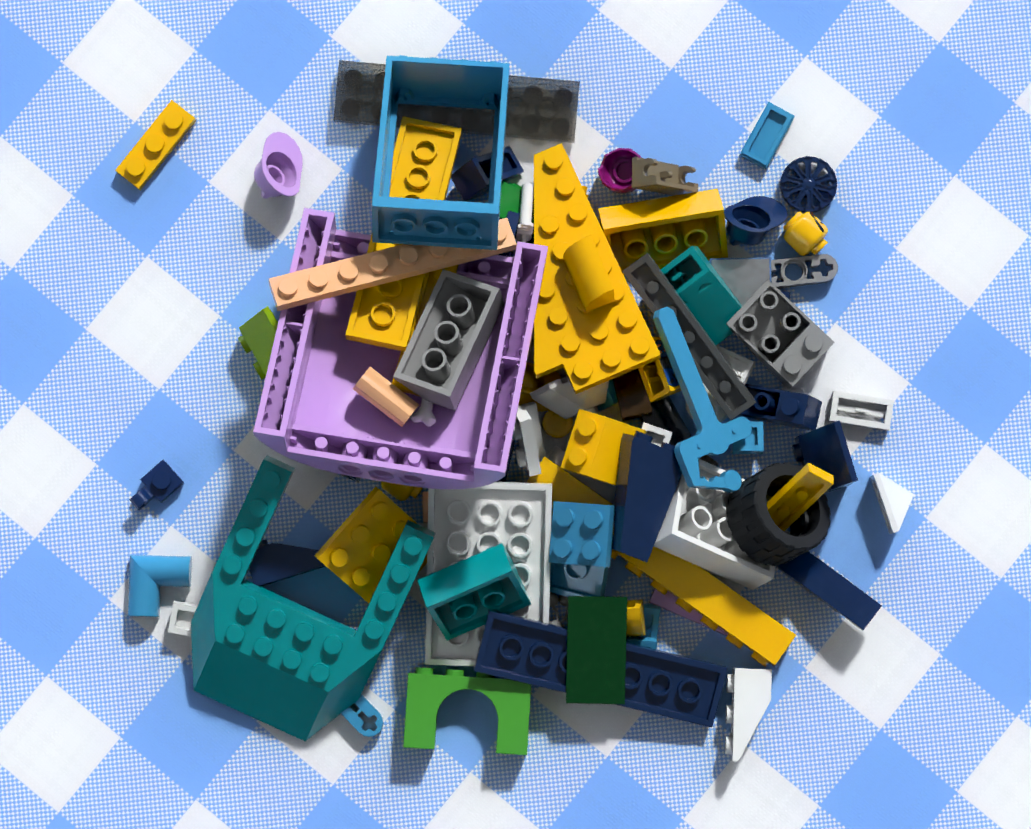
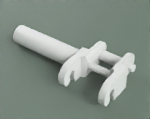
(525, 225)

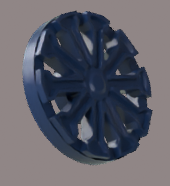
(808, 184)

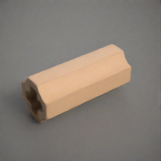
(385, 396)

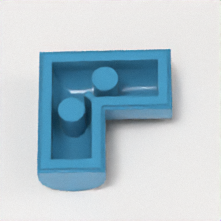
(147, 576)

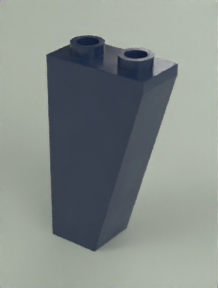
(643, 493)

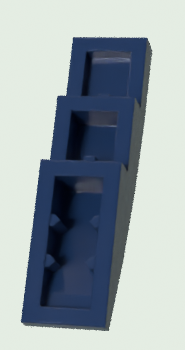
(831, 589)

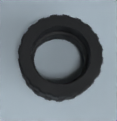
(757, 531)

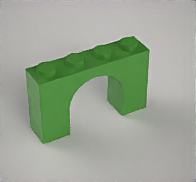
(428, 692)

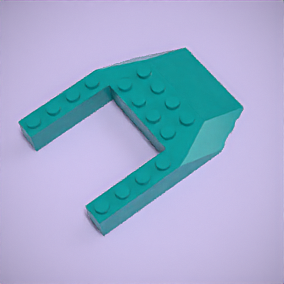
(276, 654)

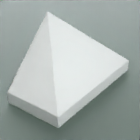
(893, 501)

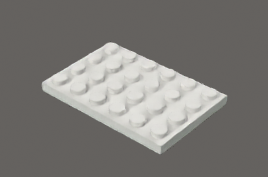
(480, 519)

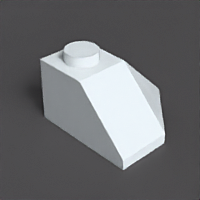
(562, 400)

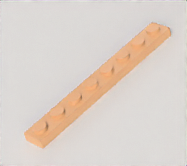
(376, 269)

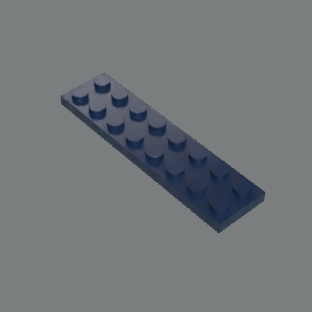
(653, 678)

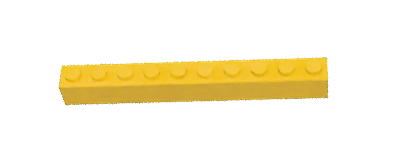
(686, 581)

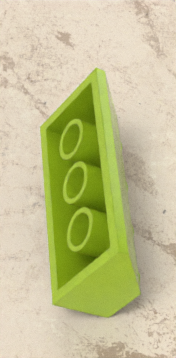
(259, 337)

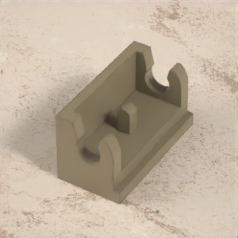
(661, 177)

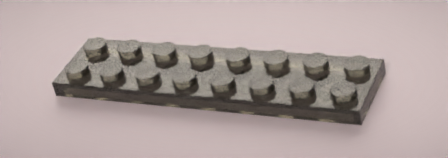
(534, 110)

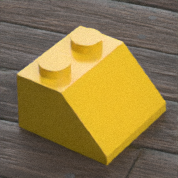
(596, 446)

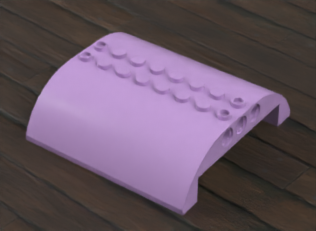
(325, 424)

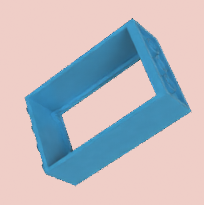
(449, 85)

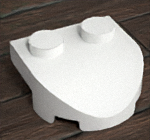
(529, 437)

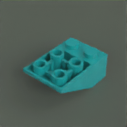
(703, 292)

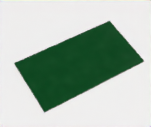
(596, 650)

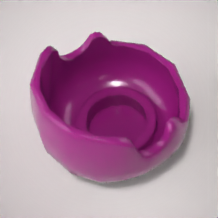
(617, 170)

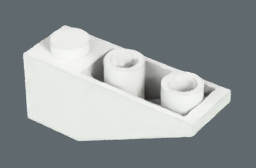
(749, 702)

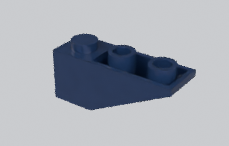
(784, 407)

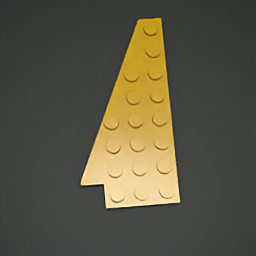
(591, 343)

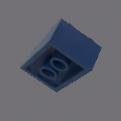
(828, 451)

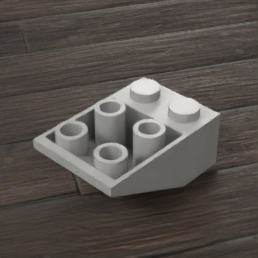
(779, 334)

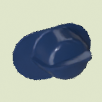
(753, 219)

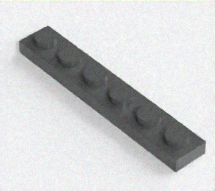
(710, 363)

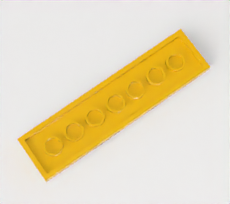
(420, 170)

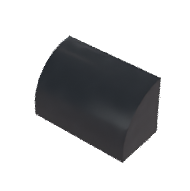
(667, 417)

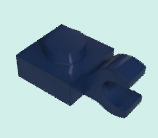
(159, 483)

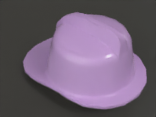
(280, 167)

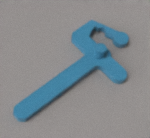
(711, 435)

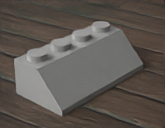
(449, 339)

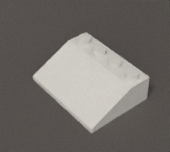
(700, 534)

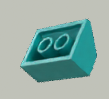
(466, 590)

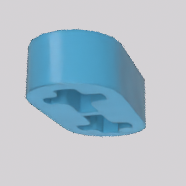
(357, 722)

